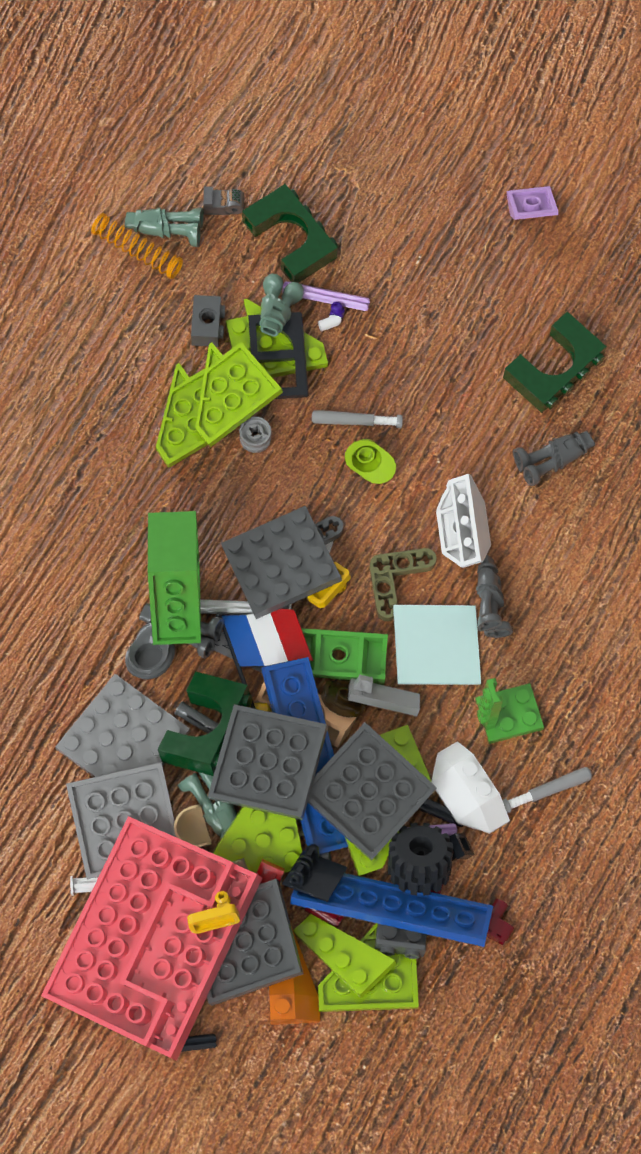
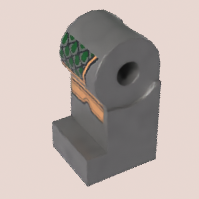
(223, 201)

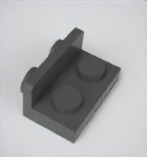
(400, 941)

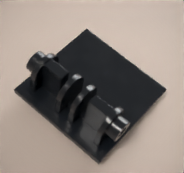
(314, 874)

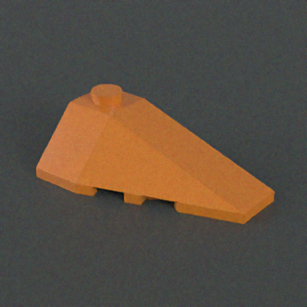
(294, 999)

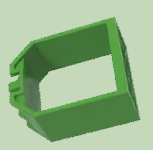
(174, 577)

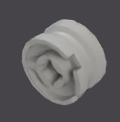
(258, 442)

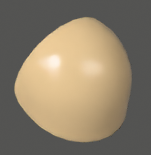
(191, 827)

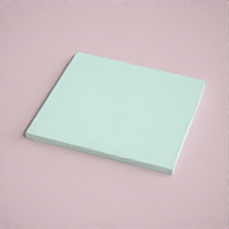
(436, 644)

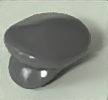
(146, 659)

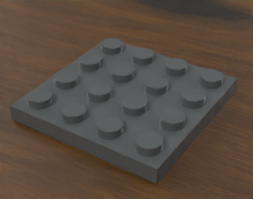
(281, 562)
(268, 761)
(368, 791)
(261, 950)

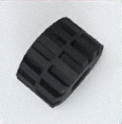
(420, 858)

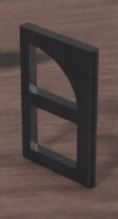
(295, 333)

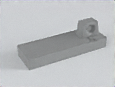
(366, 692)

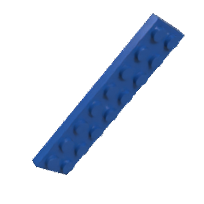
(295, 694)
(389, 906)

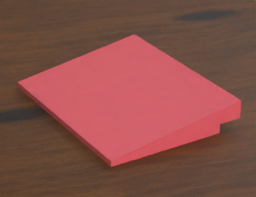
(132, 947)

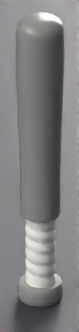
(348, 418)
(557, 785)

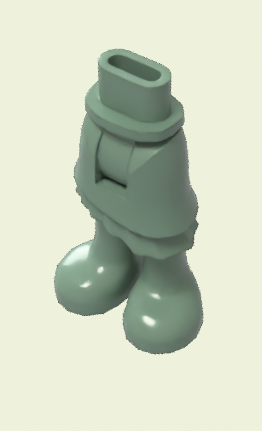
(157, 220)
(277, 311)
(217, 815)

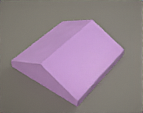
(531, 203)

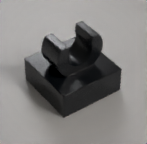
(461, 847)

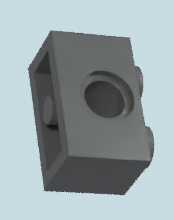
(207, 308)

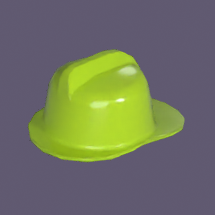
(370, 461)

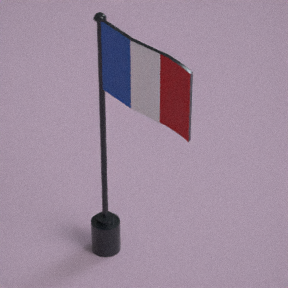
(264, 640)

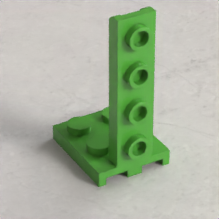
(508, 712)

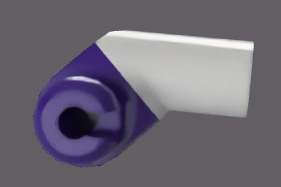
(335, 317)

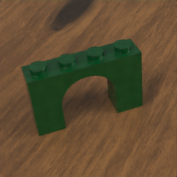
(284, 206)
(545, 389)
(203, 751)

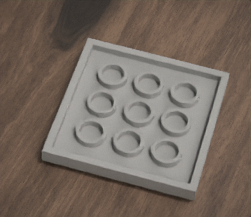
(118, 731)
(106, 801)

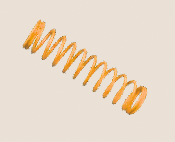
(171, 265)

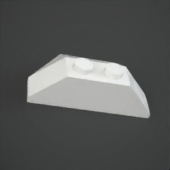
(463, 522)
(468, 790)

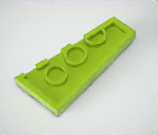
(346, 956)

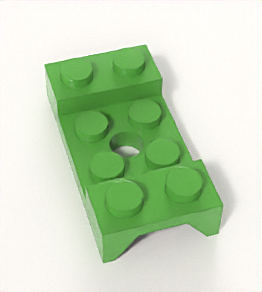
(363, 653)

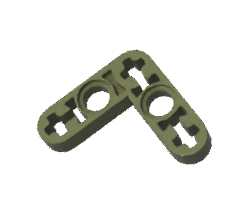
(386, 575)

